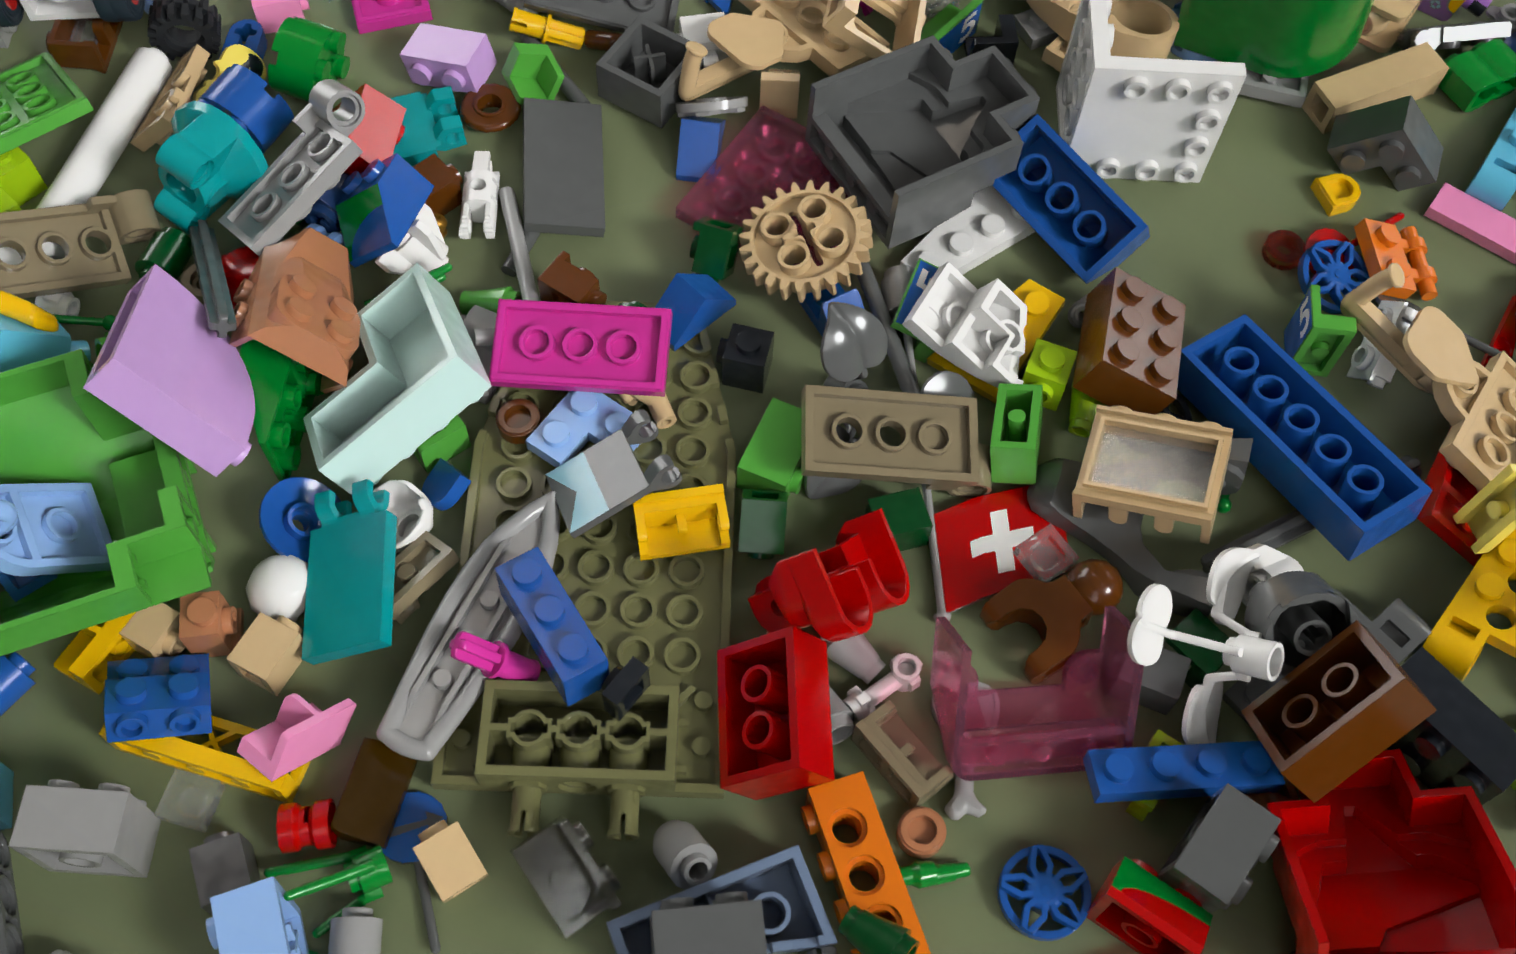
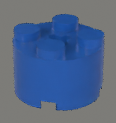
(243, 98)

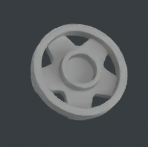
(711, 106)

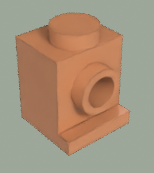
(209, 624)

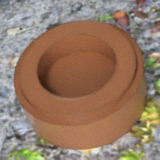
(921, 832)

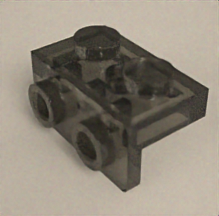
(566, 874)

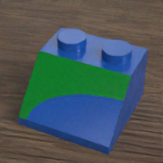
(380, 207)

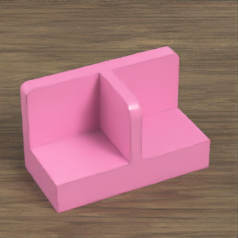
(295, 736)

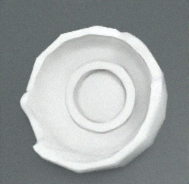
(412, 511)
(278, 587)

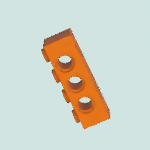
(852, 804)

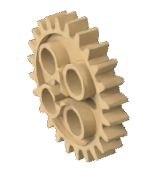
(836, 223)

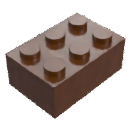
(1130, 344)
(1337, 711)

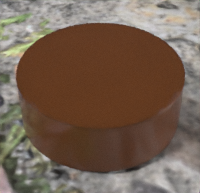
(517, 420)

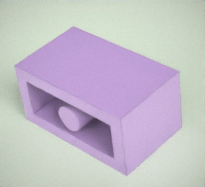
(448, 58)

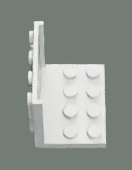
(1138, 112)

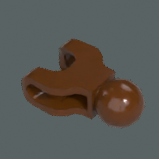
(1055, 611)

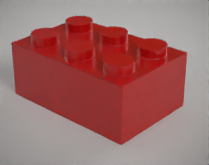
(774, 714)

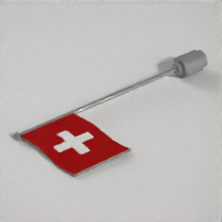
(977, 538)

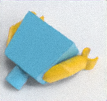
(31, 334)

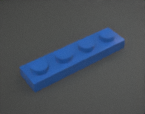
(1180, 771)

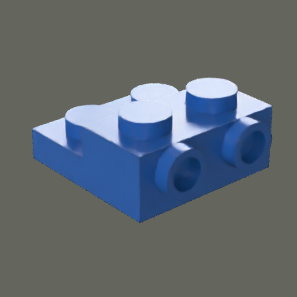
(157, 698)

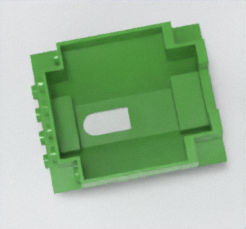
(143, 487)

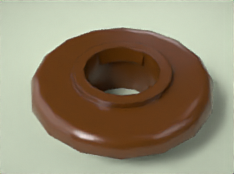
(490, 96)

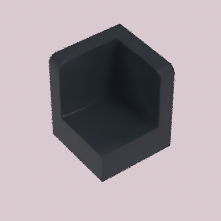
(1004, 38)

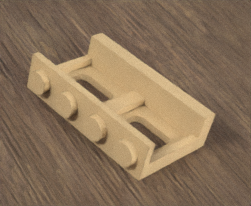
(906, 14)

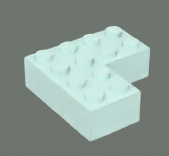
(414, 383)

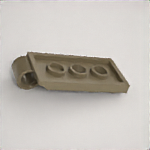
(935, 433)

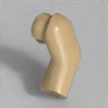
(659, 408)

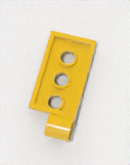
(1463, 626)

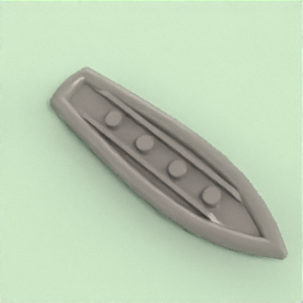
(440, 689)

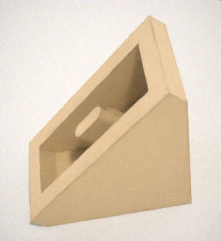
(780, 91)

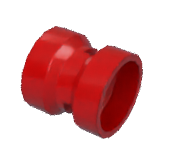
(305, 826)

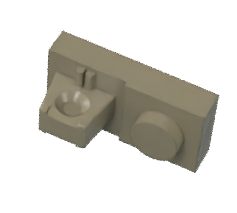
(417, 571)

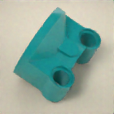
(204, 164)

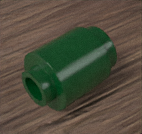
(168, 250)

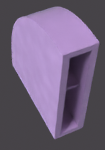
(176, 374)

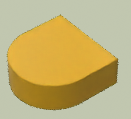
(1336, 193)

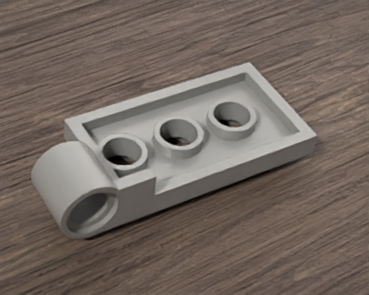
(302, 171)

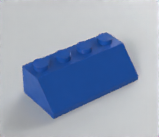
(1070, 204)

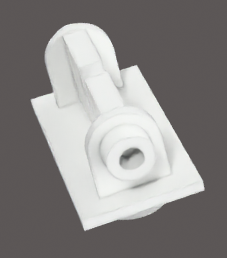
(1367, 360)

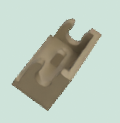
(900, 756)

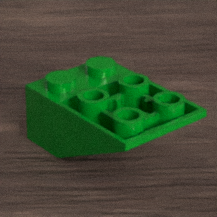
(282, 399)

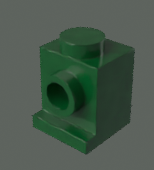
(715, 247)

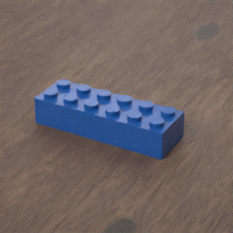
(1301, 437)

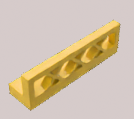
(213, 763)

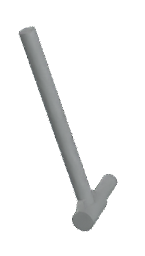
(520, 255)

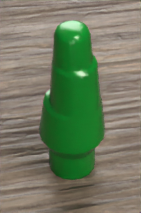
(927, 873)

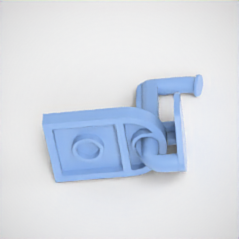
(51, 529)

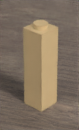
(1401, 74)

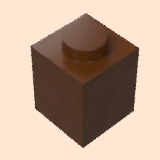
(447, 182)

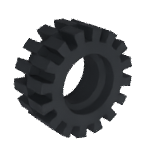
(193, 13)

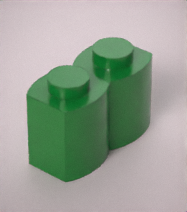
(1480, 75)

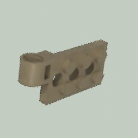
(112, 218)

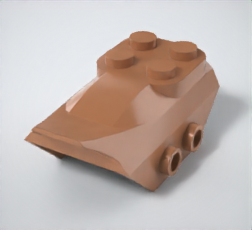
(302, 305)

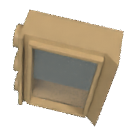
(1153, 468)

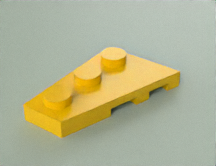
(1042, 310)

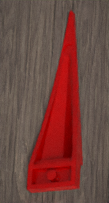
(1449, 486)

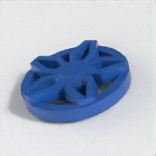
(1332, 274)
(1044, 892)

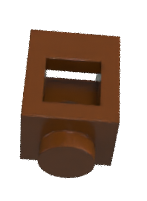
(569, 283)

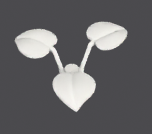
(1245, 654)

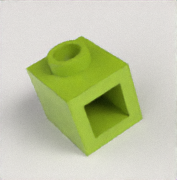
(1050, 367)

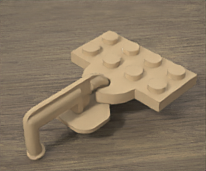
(773, 34)
(1437, 360)

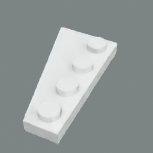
(973, 234)

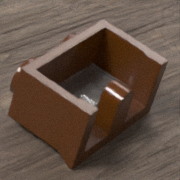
(83, 42)

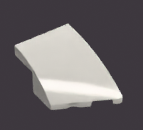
(971, 325)

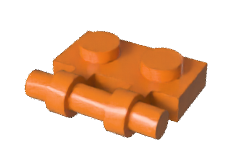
(1384, 245)

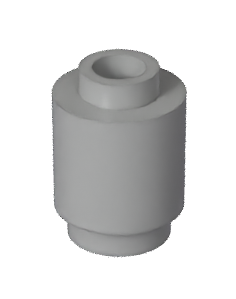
(684, 854)
(355, 932)

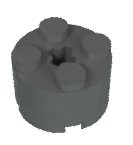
(1298, 613)

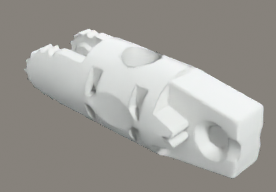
(480, 196)

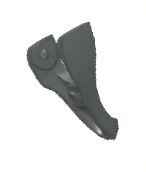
(1123, 543)

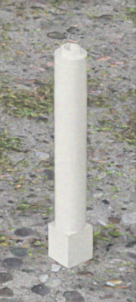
(104, 138)

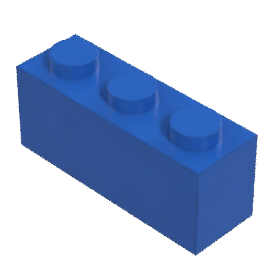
(552, 625)

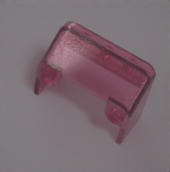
(1035, 726)

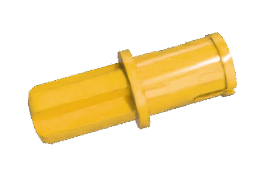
(547, 29)

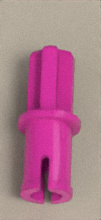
(493, 658)

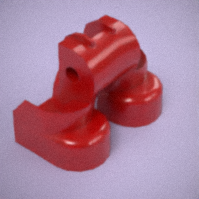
(837, 586)

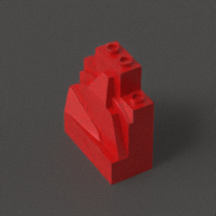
(1394, 868)

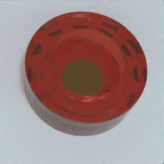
(1283, 249)

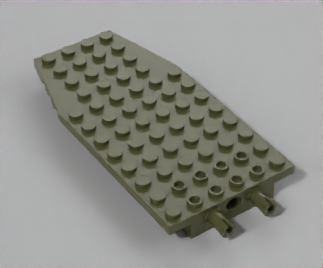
(659, 610)

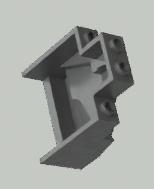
(919, 132)

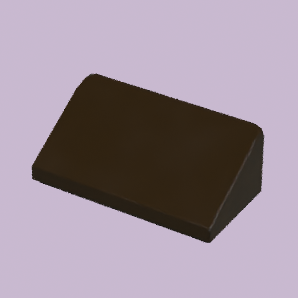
(373, 795)

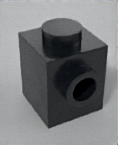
(746, 357)

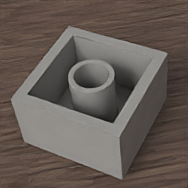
(85, 829)

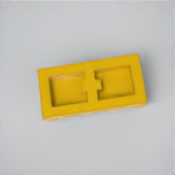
(682, 522)

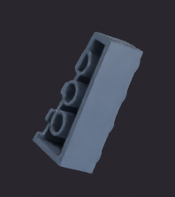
(789, 903)

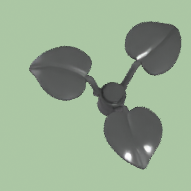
(848, 347)

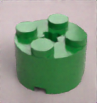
(306, 56)

